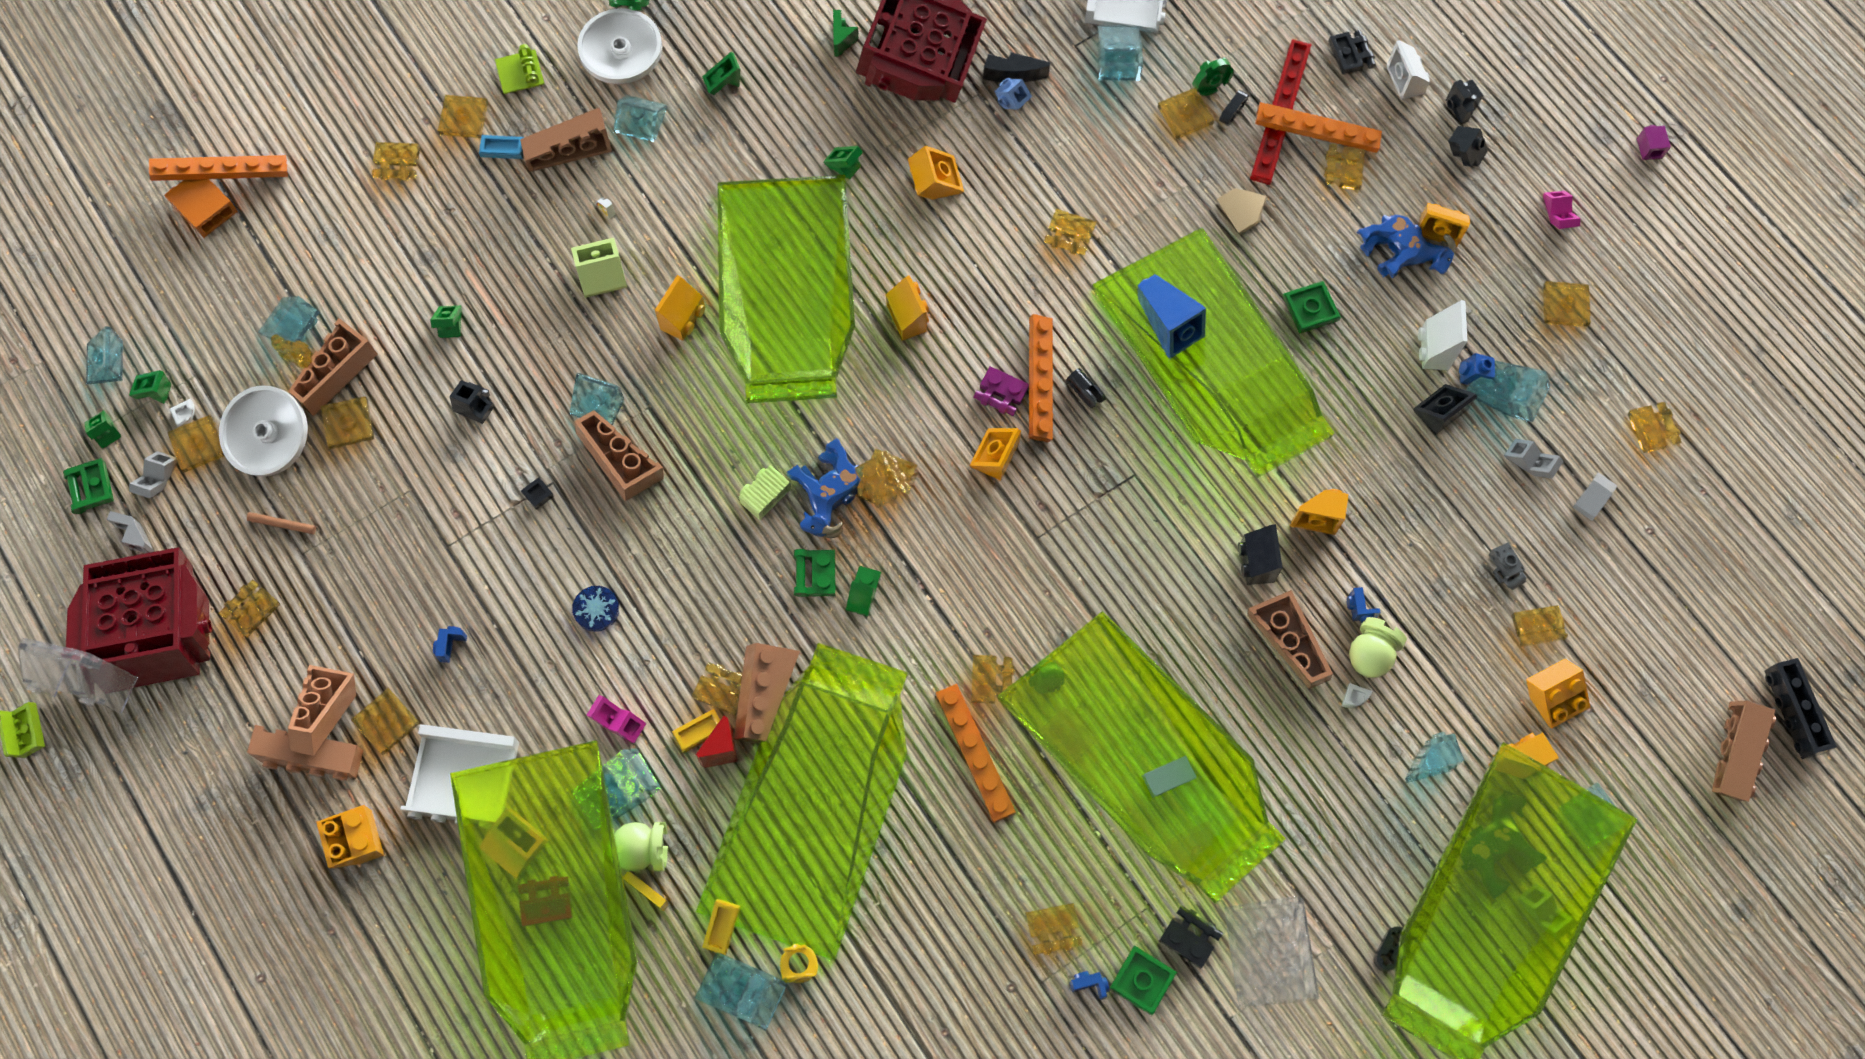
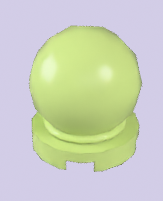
(1375, 650)
(642, 846)

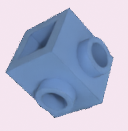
(1012, 93)

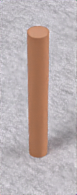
(281, 523)

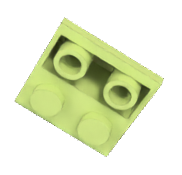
(599, 267)

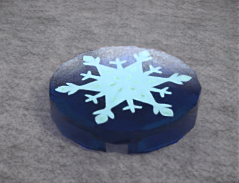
(595, 608)

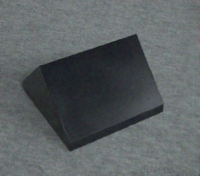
(1444, 407)

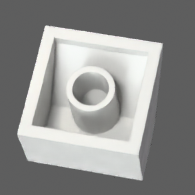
(1407, 71)

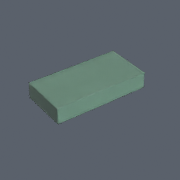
(1169, 776)

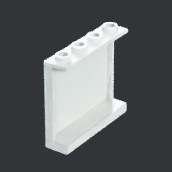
(1141, 13)
(446, 752)

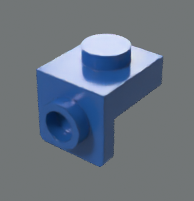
(1476, 367)
(1357, 605)
(443, 645)
(1084, 981)

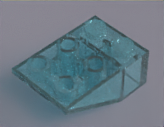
(1119, 53)
(1513, 390)
(628, 781)
(741, 991)

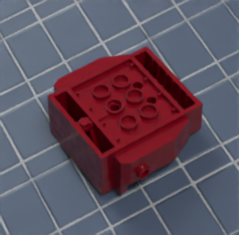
(911, 61)
(168, 609)

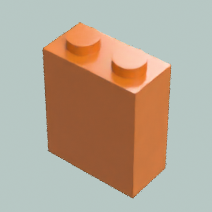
(201, 204)

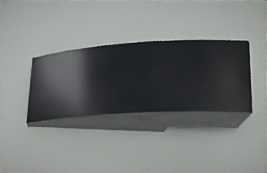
(1015, 67)

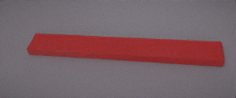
(1284, 97)

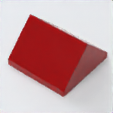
(719, 746)

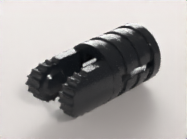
(1085, 388)

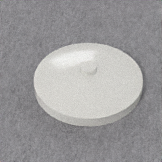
(620, 46)
(263, 431)

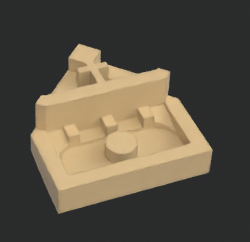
(1242, 208)

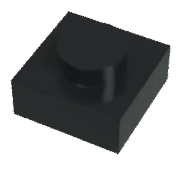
(537, 493)

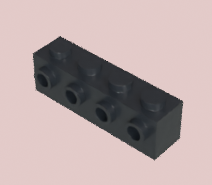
(1799, 708)

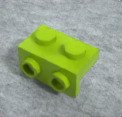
(21, 731)

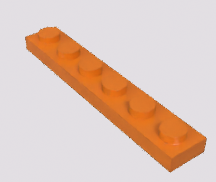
(1318, 127)
(217, 167)
(1040, 378)
(975, 753)

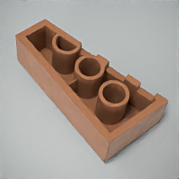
(567, 141)
(332, 367)
(621, 461)
(1290, 634)
(762, 689)
(319, 707)
(1743, 749)
(331, 758)

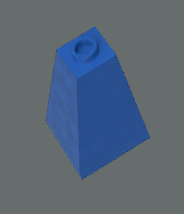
(1172, 314)

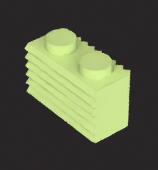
(764, 492)

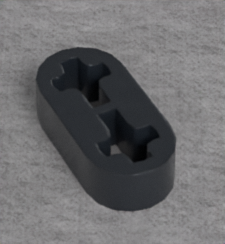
(1234, 107)
(1386, 946)

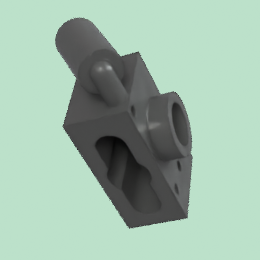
(1508, 565)

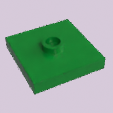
(1311, 307)
(1143, 980)

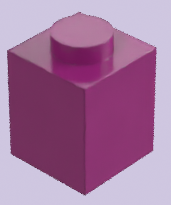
(1653, 142)

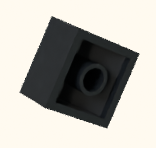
(1260, 556)

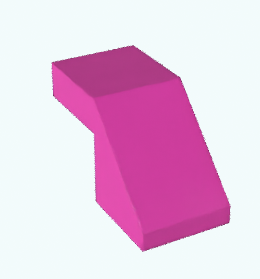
(1560, 209)
(616, 719)

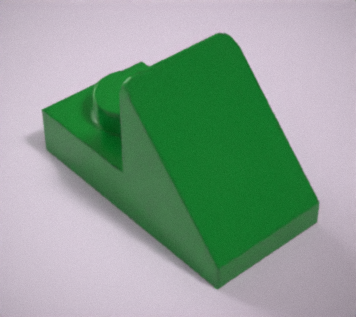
(842, 35)
(722, 73)
(844, 160)
(447, 321)
(151, 385)
(102, 429)
(863, 591)

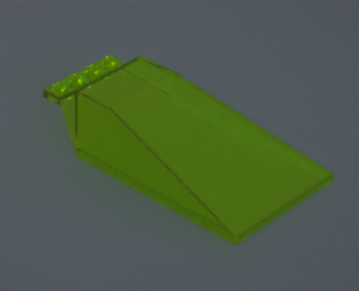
(785, 284)
(1239, 381)
(1118, 716)
(814, 804)
(548, 900)
(1503, 906)

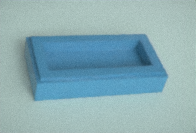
(501, 147)

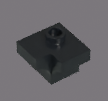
(1463, 99)
(1468, 145)
(471, 401)

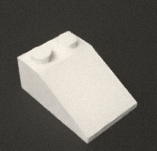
(1443, 337)

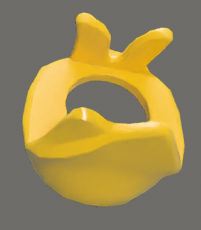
(788, 975)

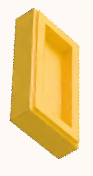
(696, 731)
(646, 891)
(721, 926)

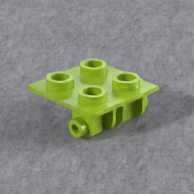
(519, 70)

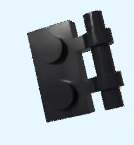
(1346, 53)
(1185, 942)

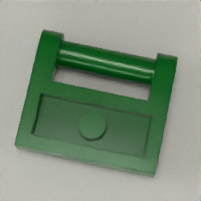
(95, 485)
(822, 573)

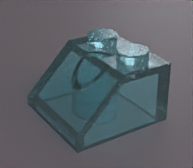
(290, 319)
(1436, 757)

